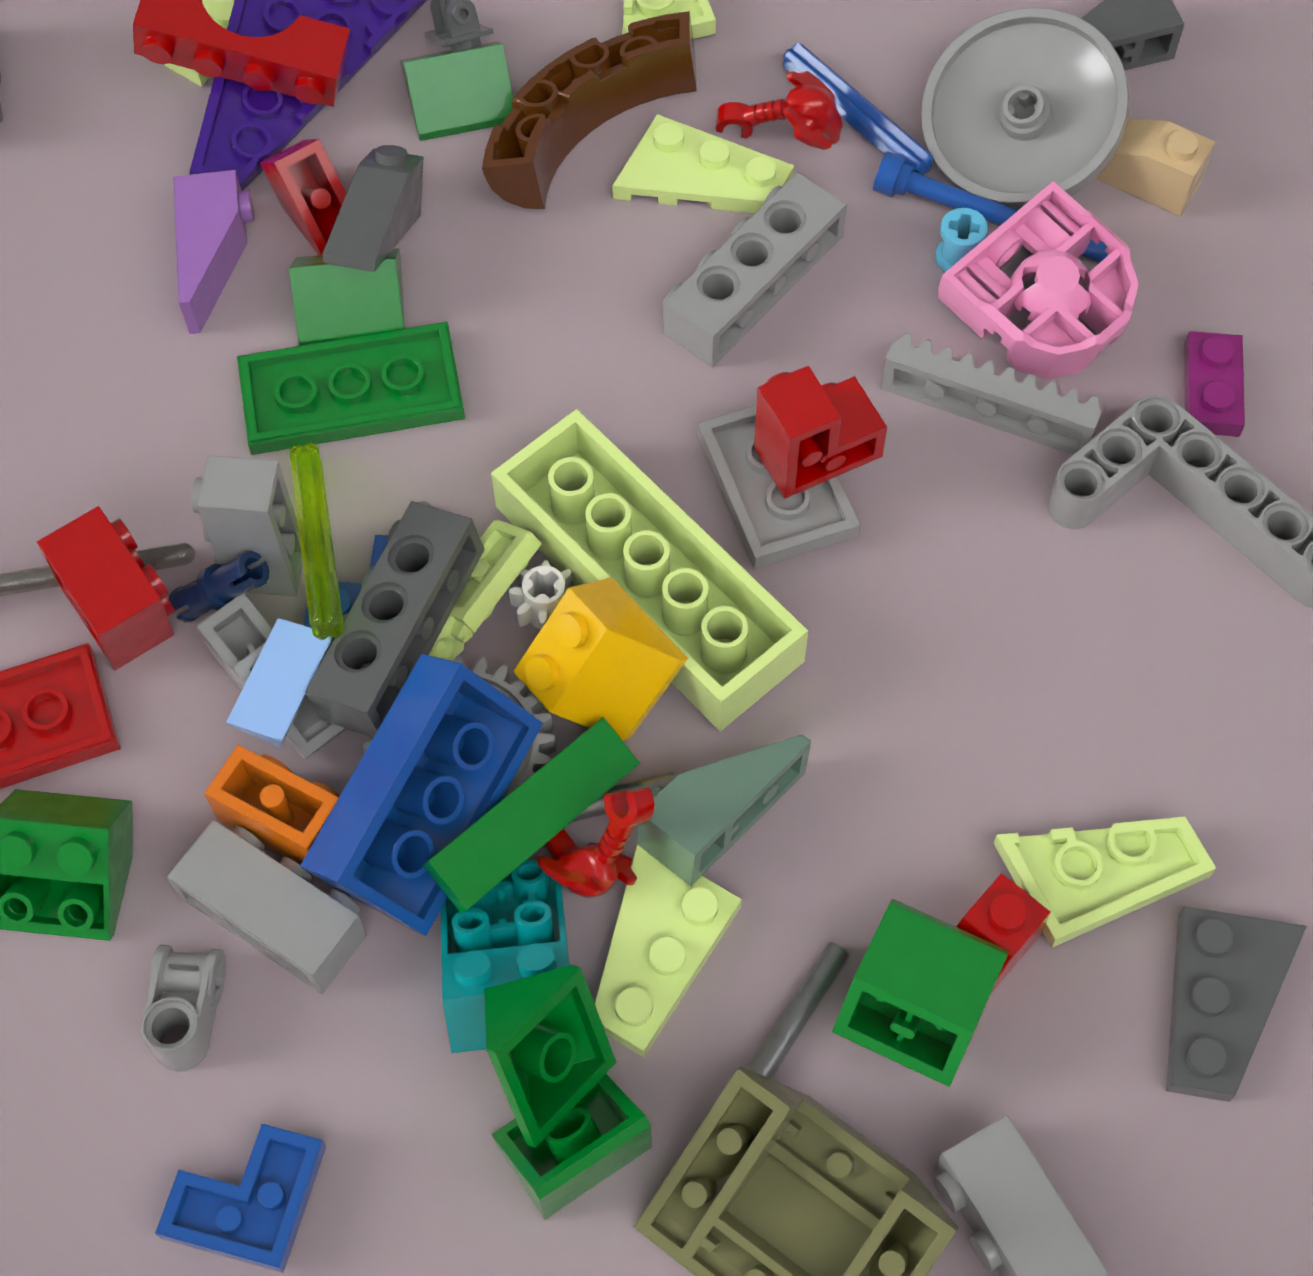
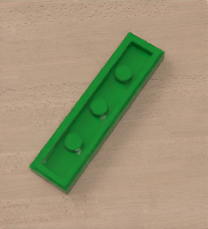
(531, 815)

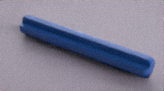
(860, 111)

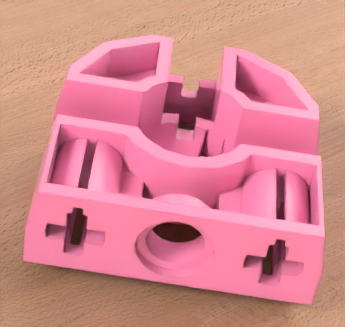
(1056, 234)

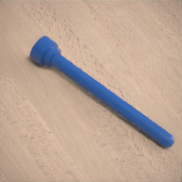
(898, 178)

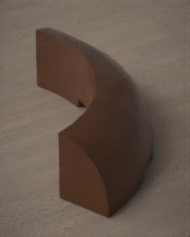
(581, 94)

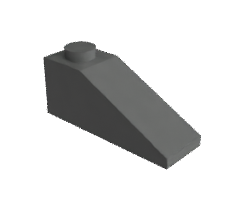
(1139, 29)
(377, 209)

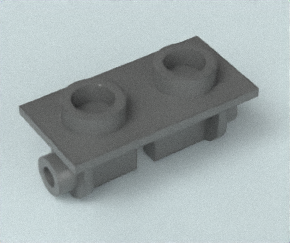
(456, 24)

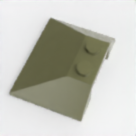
(791, 1193)

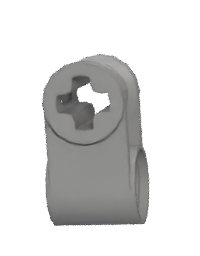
(182, 992)

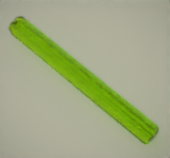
(316, 542)

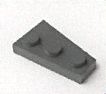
(1222, 996)

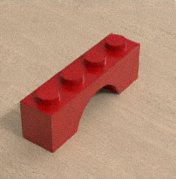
(298, 61)

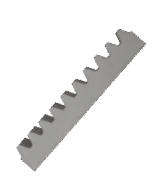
(990, 397)

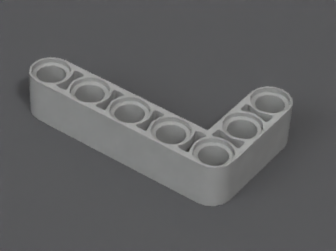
(1203, 490)

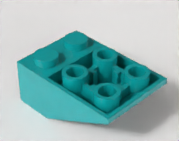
(499, 939)

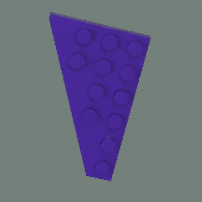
(253, 125)

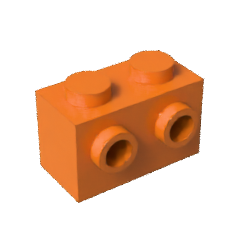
(270, 802)

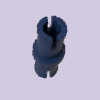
(219, 585)

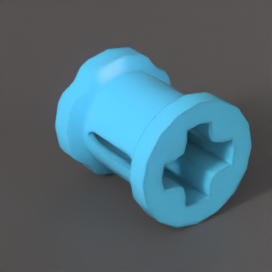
(961, 232)

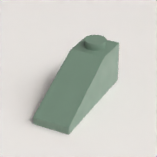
(717, 804)

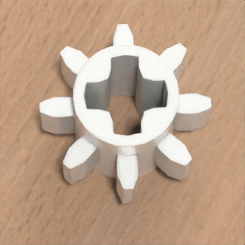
(539, 593)

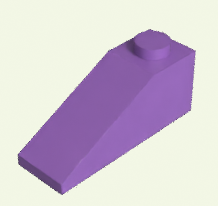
(209, 239)

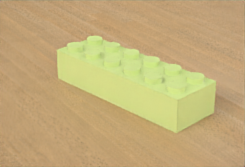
(614, 522)

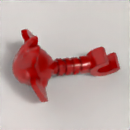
(807, 107)
(595, 867)

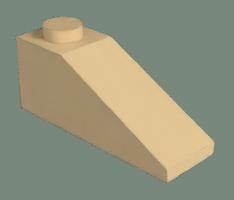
(1159, 163)

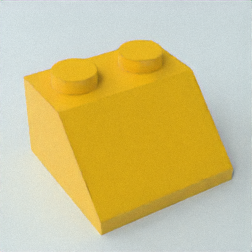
(600, 659)

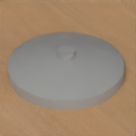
(1025, 105)

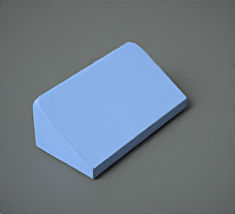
(278, 682)

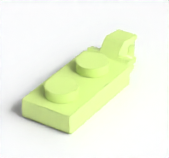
(503, 559)

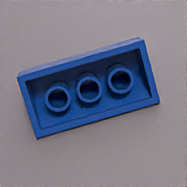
(420, 784)

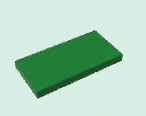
(349, 388)

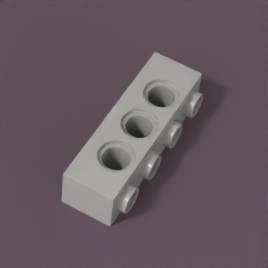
(753, 268)

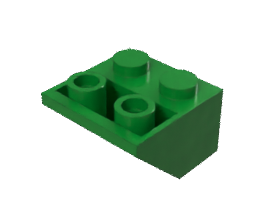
(63, 863)
(920, 992)

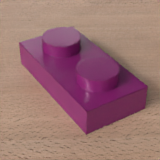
(1215, 381)

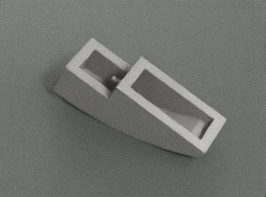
(236, 640)

